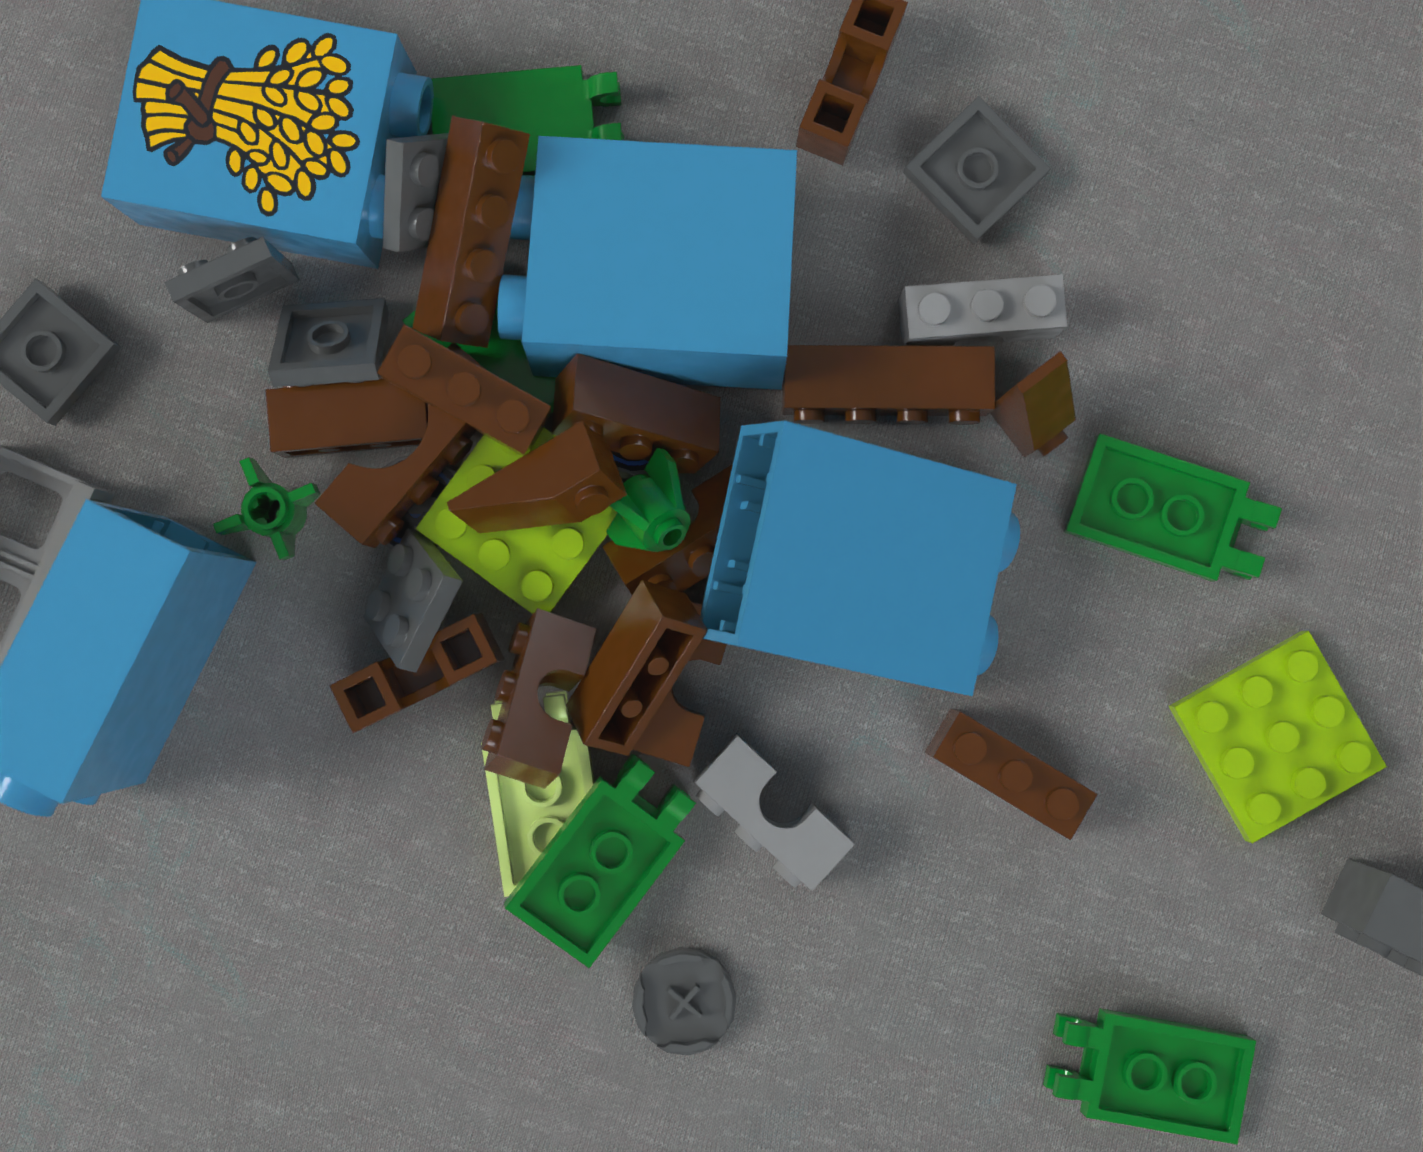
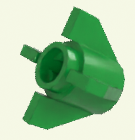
(259, 508)
(653, 509)

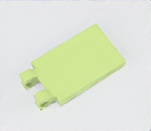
(530, 815)

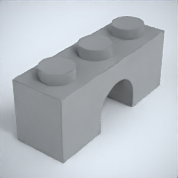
(999, 307)
(804, 847)

